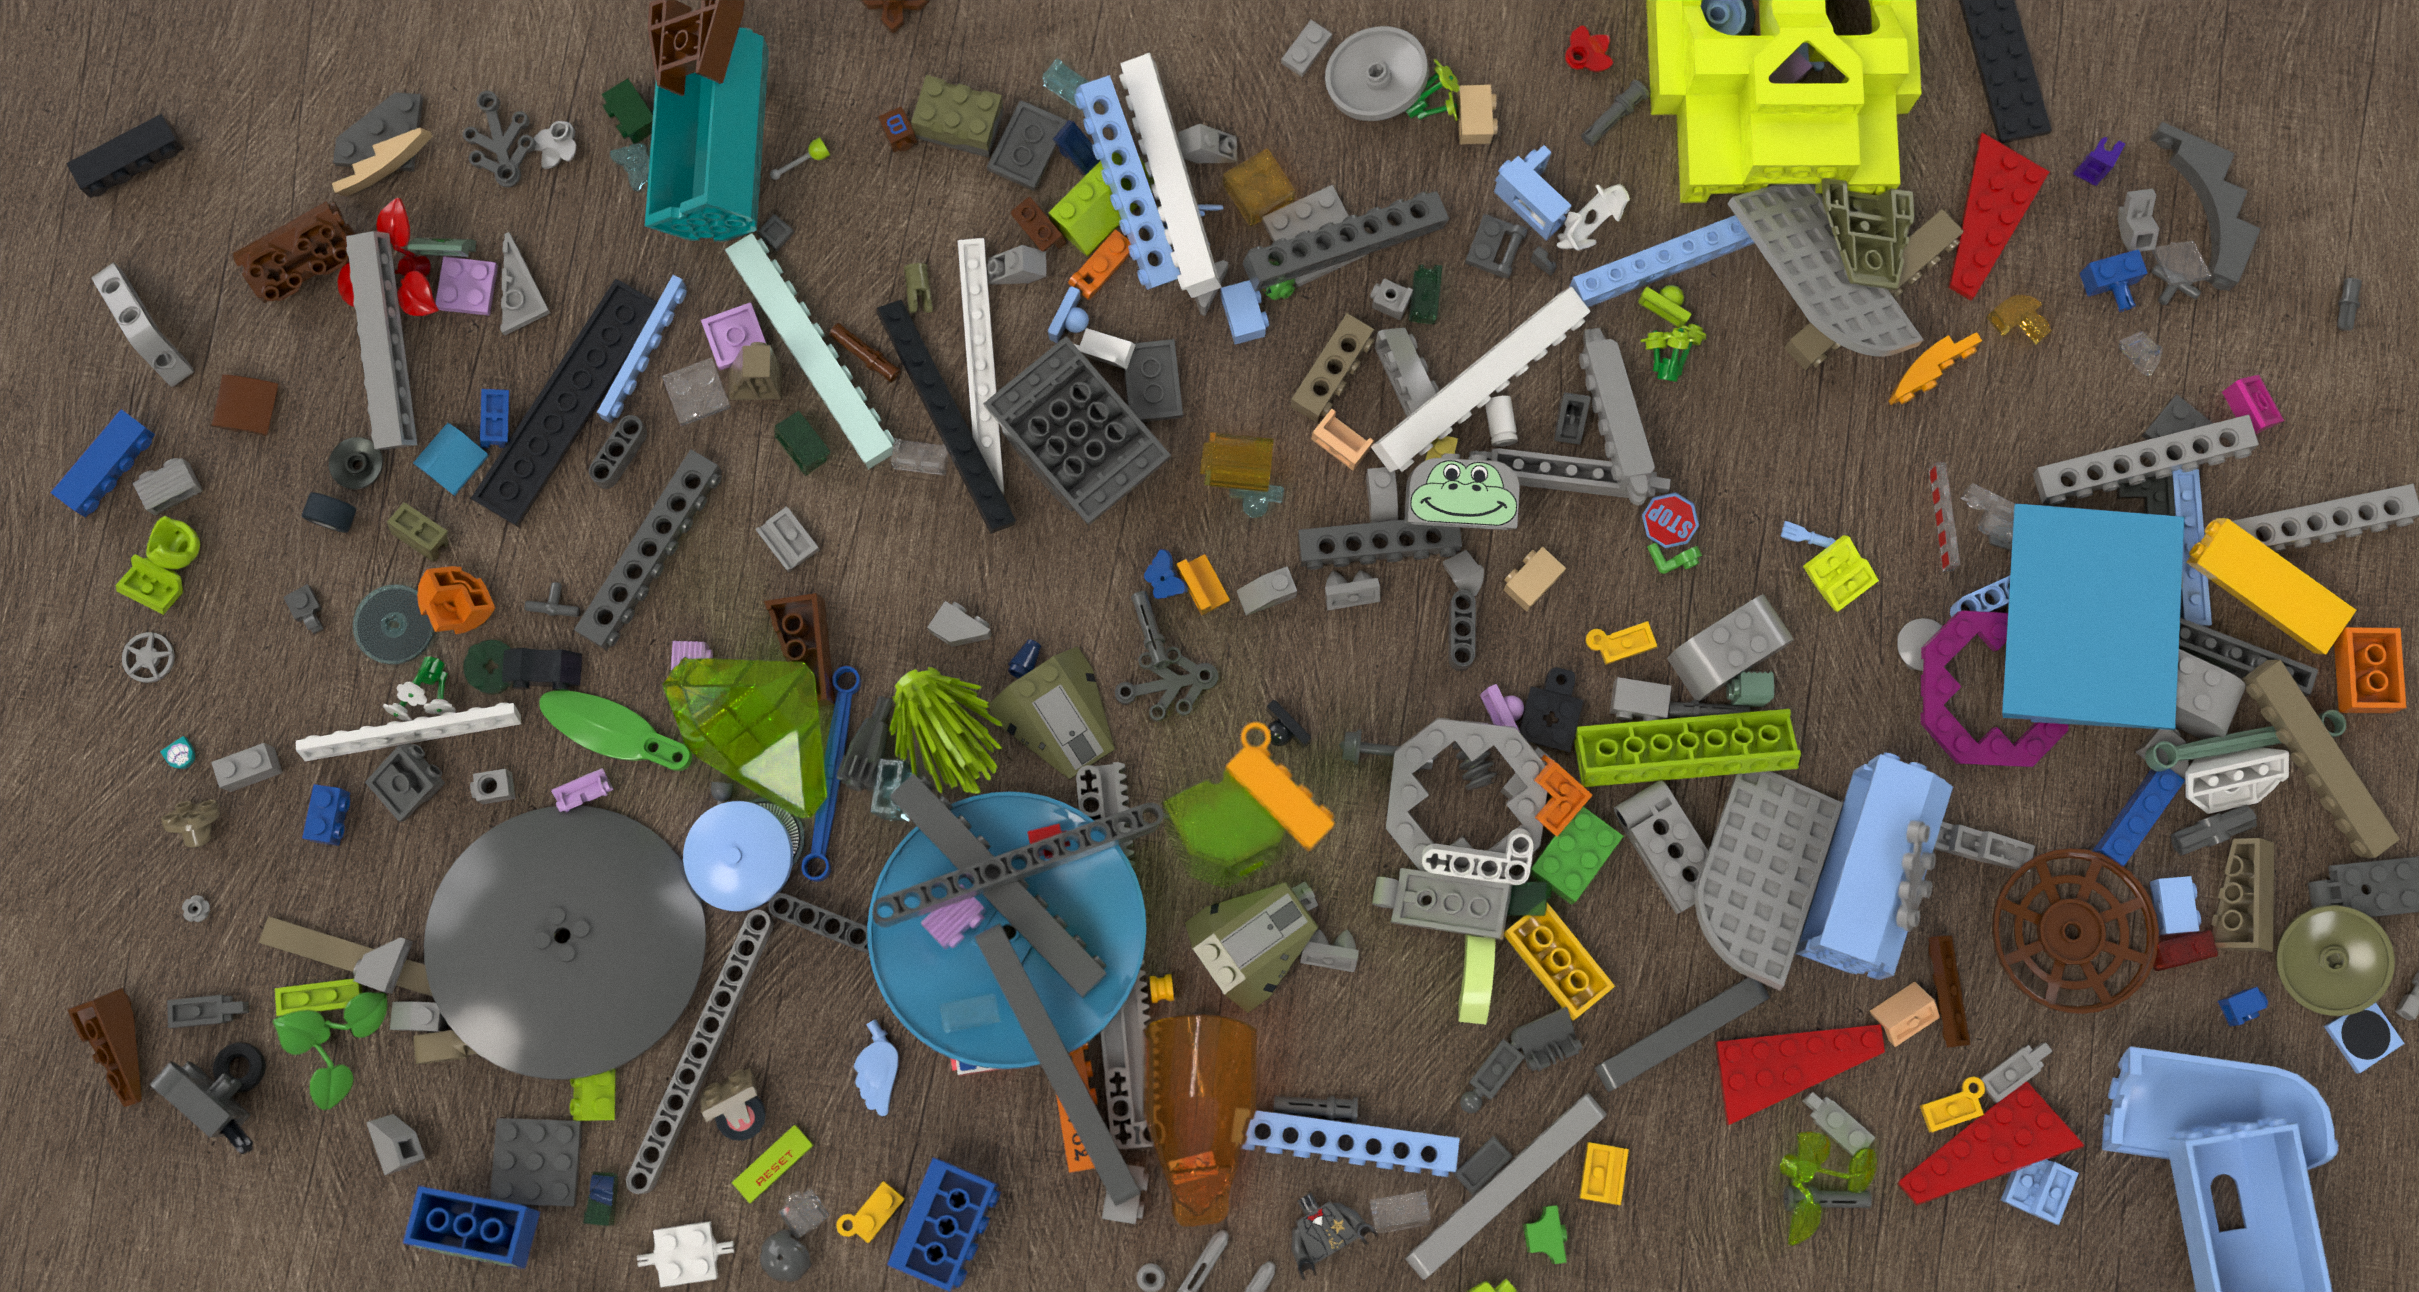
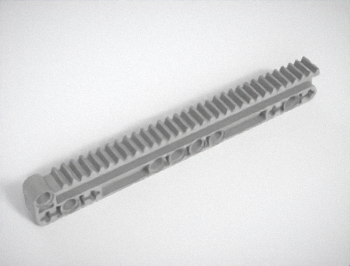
(1124, 1034)

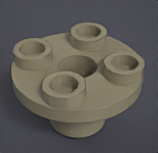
(192, 821)

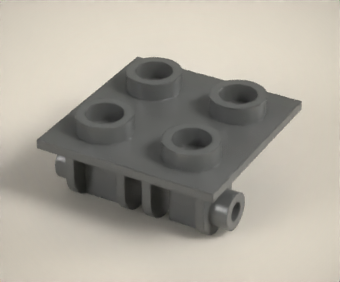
(1547, 1039)

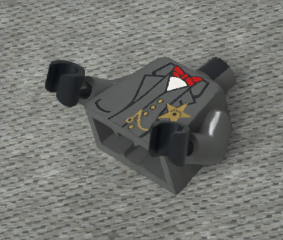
(1324, 1231)

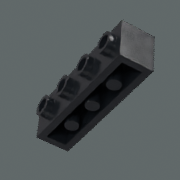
(125, 156)

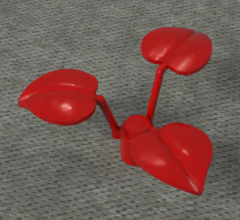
(415, 293)

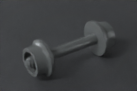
(1353, 746)

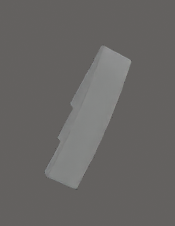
(1983, 846)

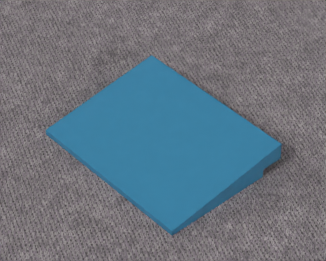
(2093, 617)

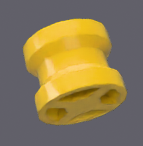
(1161, 988)

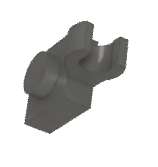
(304, 606)

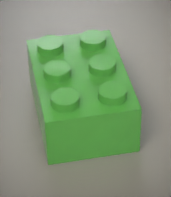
(1575, 855)

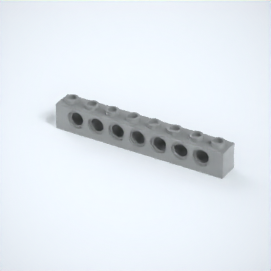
(2237, 430)
(2400, 500)

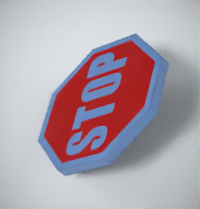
(1670, 520)

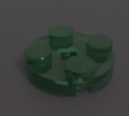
(475, 663)

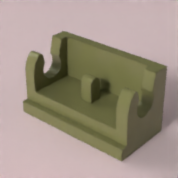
(418, 531)

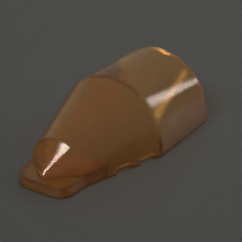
(1199, 1107)

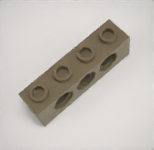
(1348, 332)

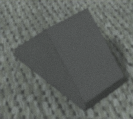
(1571, 418)

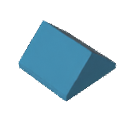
(451, 459)

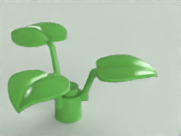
(307, 1028)

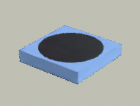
(2364, 1037)

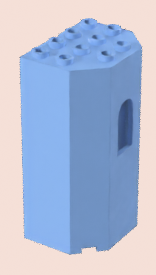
(1858, 888)
(2281, 1232)

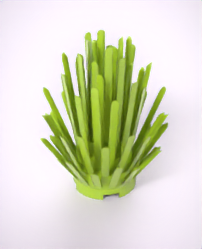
(929, 706)

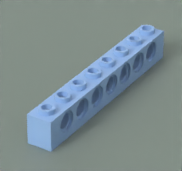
(1131, 168)
(1661, 261)
(1445, 1147)

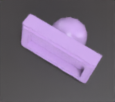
(1502, 710)

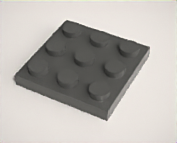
(536, 1161)

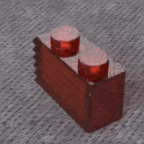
(2185, 950)

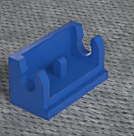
(494, 417)

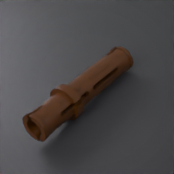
(873, 359)

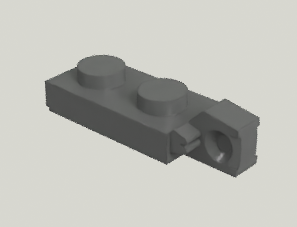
(203, 1011)

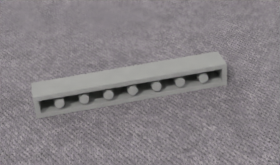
(381, 340)

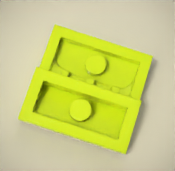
(1840, 573)

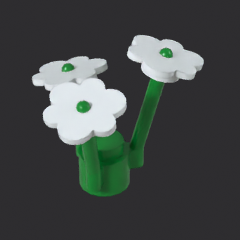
(410, 692)

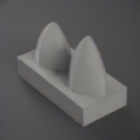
(1359, 592)
(1339, 956)

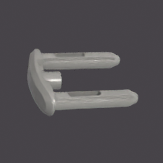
(1210, 1256)

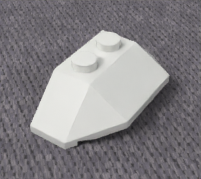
(2235, 778)

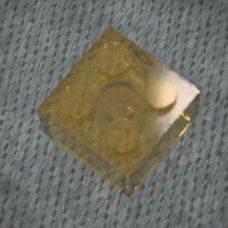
(1258, 187)

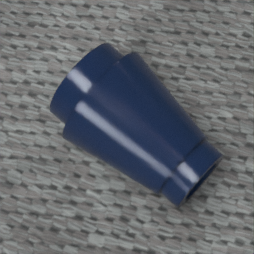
(1024, 659)

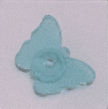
(627, 157)

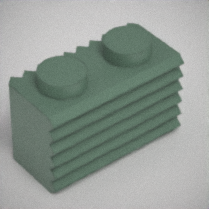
(1751, 689)

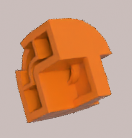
(454, 599)

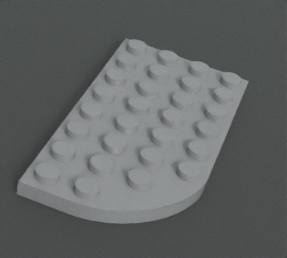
(1800, 246)
(1764, 872)

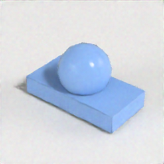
(1068, 316)

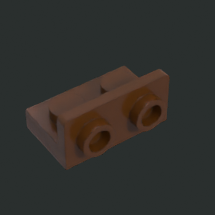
(1037, 225)

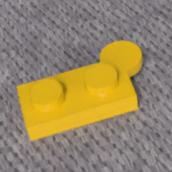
(1621, 643)

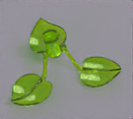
(1813, 1151)

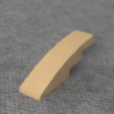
(387, 159)

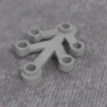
(1914, 887)

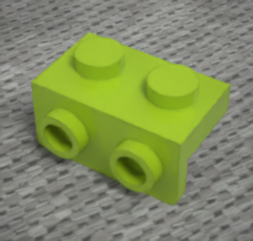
(150, 584)
(594, 1097)

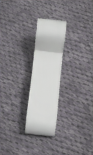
(1478, 857)

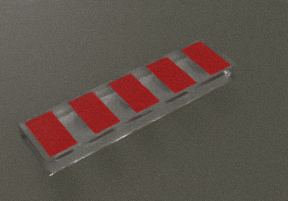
(1944, 516)

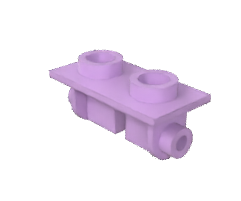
(582, 790)

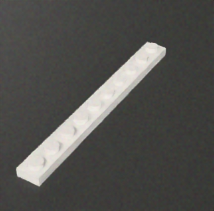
(980, 352)

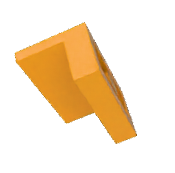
(1202, 584)

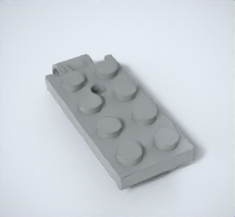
(1456, 904)

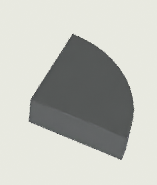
(1540, 260)

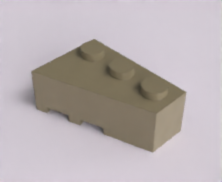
(755, 374)

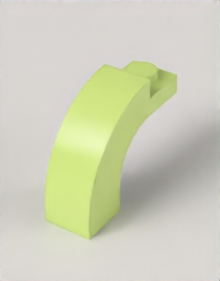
(1477, 979)

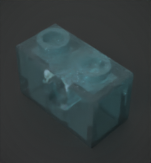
(889, 777)

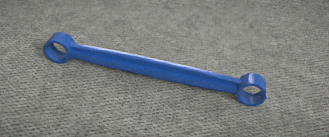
(833, 757)

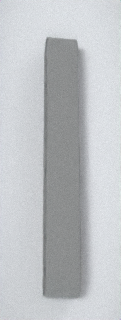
(1505, 1186)

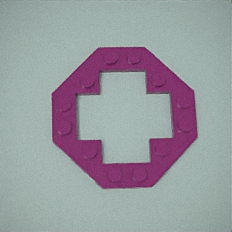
(1940, 686)

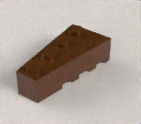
(804, 638)

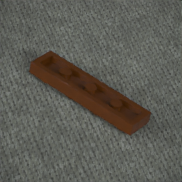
(1949, 991)

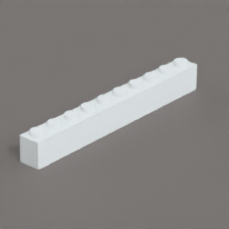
(1170, 175)
(1481, 379)

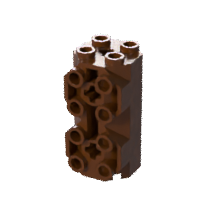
(295, 253)

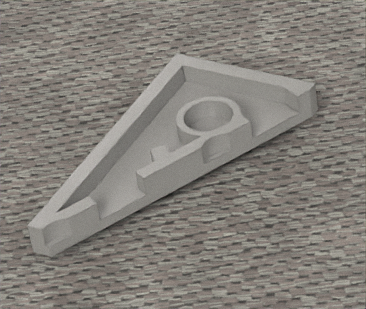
(521, 297)

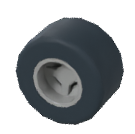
(329, 512)

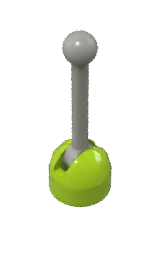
(816, 150)

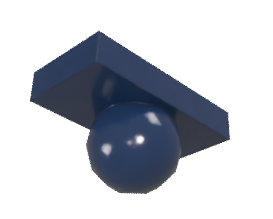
(1076, 147)

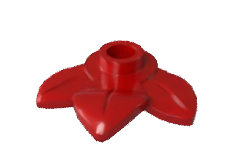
(1591, 50)

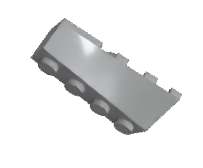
(1405, 368)

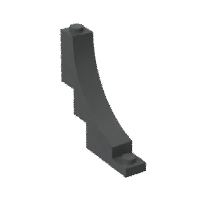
(2205, 168)

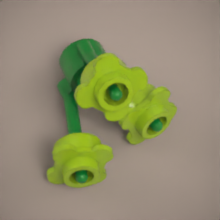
(1678, 339)

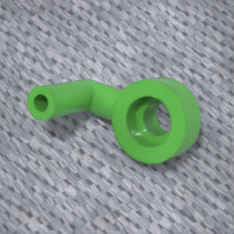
(1686, 559)

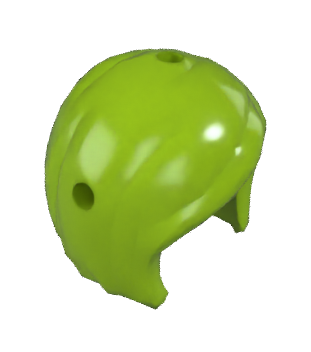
(172, 544)

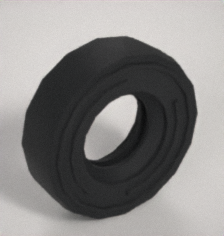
(253, 1056)

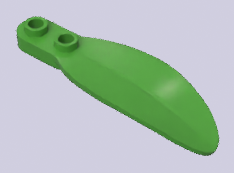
(610, 729)

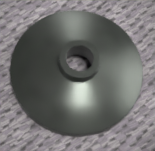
(347, 454)

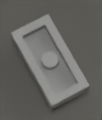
(1306, 48)

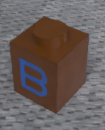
(897, 130)

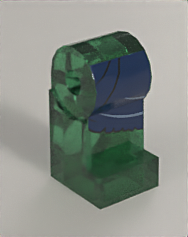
(602, 1199)

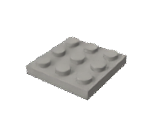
(1304, 215)

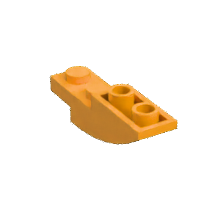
(1928, 366)

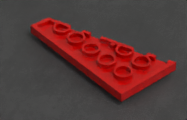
(2001, 1141)

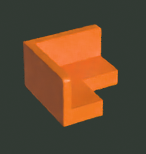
(1566, 799)

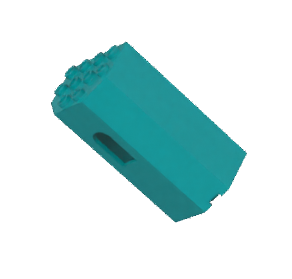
(710, 149)

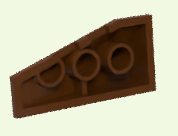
(111, 1032)

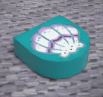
(179, 753)

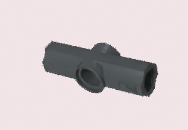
(2213, 830)

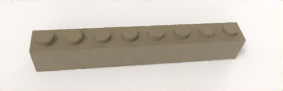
(1923, 250)
(2320, 759)

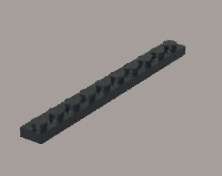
(946, 416)

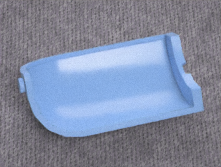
(2179, 1091)

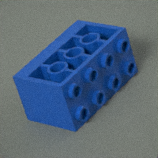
(926, 1230)

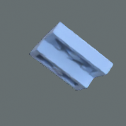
(2041, 1190)

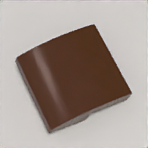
(244, 404)

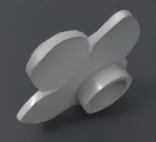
(556, 144)

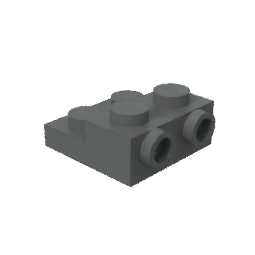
(405, 780)

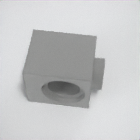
(504, 789)

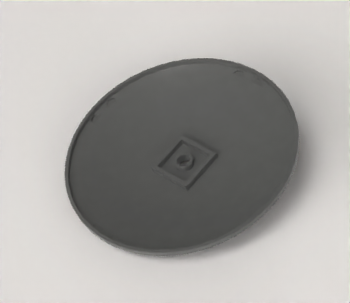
(575, 1003)

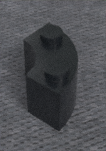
(541, 668)

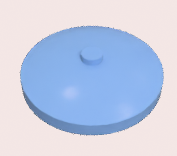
(738, 856)

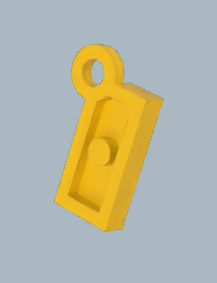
(1955, 1107)
(873, 1213)

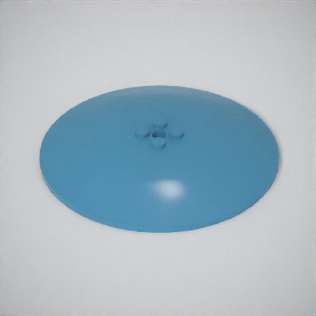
(1091, 895)

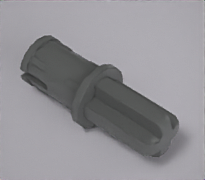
(2349, 303)

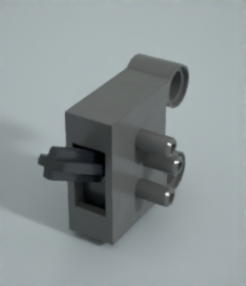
(205, 1102)

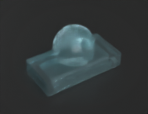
(1256, 502)

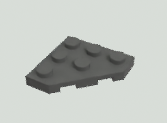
(389, 119)

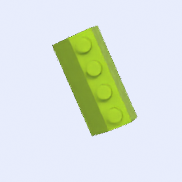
(1087, 211)

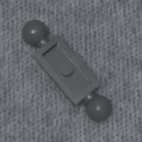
(1493, 1073)

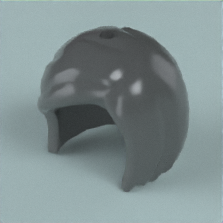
(795, 1257)

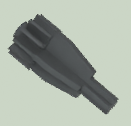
(861, 764)

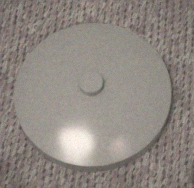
(1377, 73)

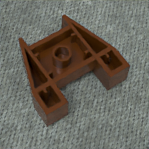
(693, 40)

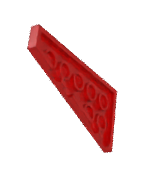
(1995, 203)
(1778, 1066)

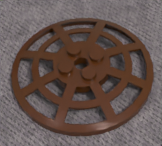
(2090, 929)

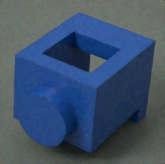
(2243, 1006)

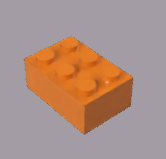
(2370, 670)

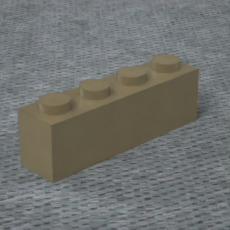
(2247, 898)

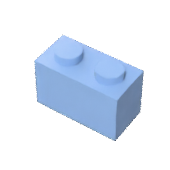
(1244, 312)
(2175, 905)

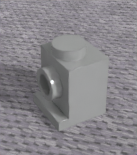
(1393, 307)

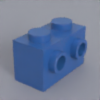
(326, 815)

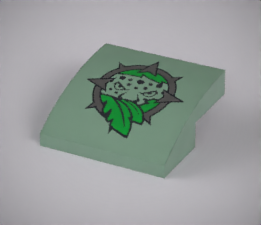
(442, 246)

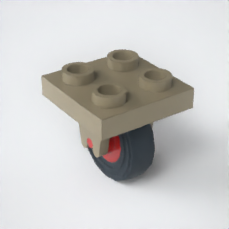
(734, 1105)

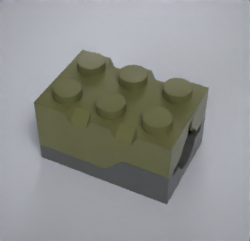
(957, 116)

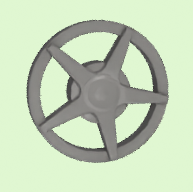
(148, 657)

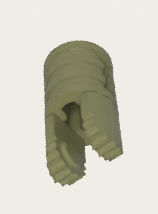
(918, 284)

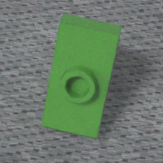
(1547, 1235)

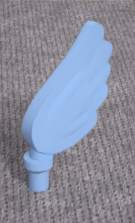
(877, 1070)

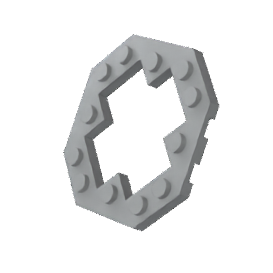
(1474, 740)

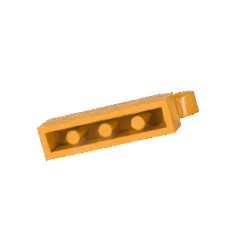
(1277, 793)

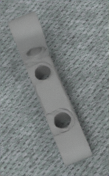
(139, 325)

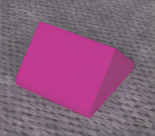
(2252, 398)

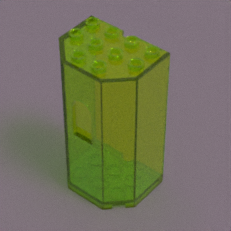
(1221, 832)

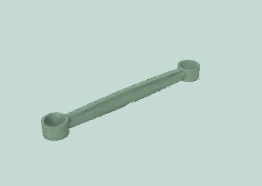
(2229, 744)

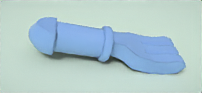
(1798, 533)

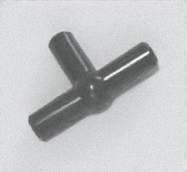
(2169, 291)
(552, 607)

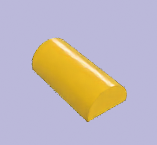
(1559, 961)

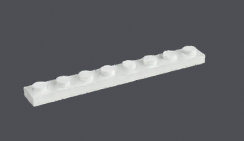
(413, 731)

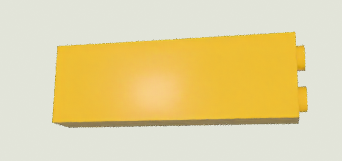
(2270, 585)

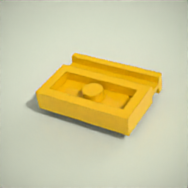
(1603, 1173)

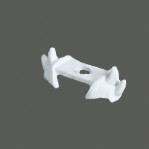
(1605, 203)

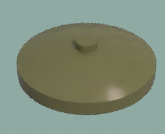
(2335, 960)

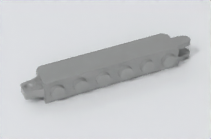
(1617, 414)
(1567, 473)

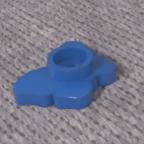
(1164, 577)

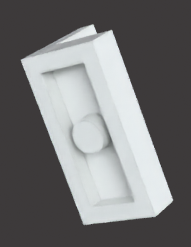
(1106, 348)

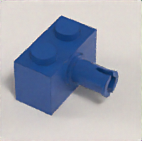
(2115, 275)

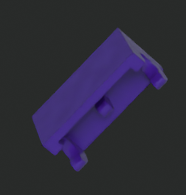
(2098, 162)

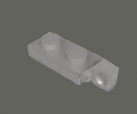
(2014, 1071)
(1838, 1124)

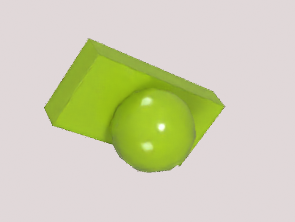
(1666, 304)

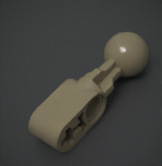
(440, 1047)

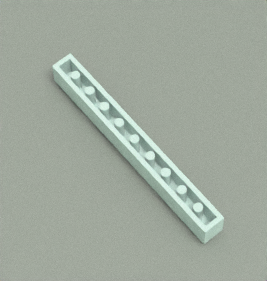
(810, 350)

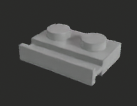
(787, 539)

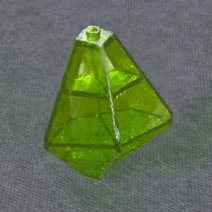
(754, 726)

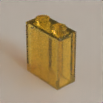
(1237, 461)

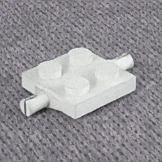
(685, 1254)

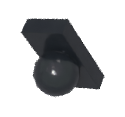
(1285, 727)

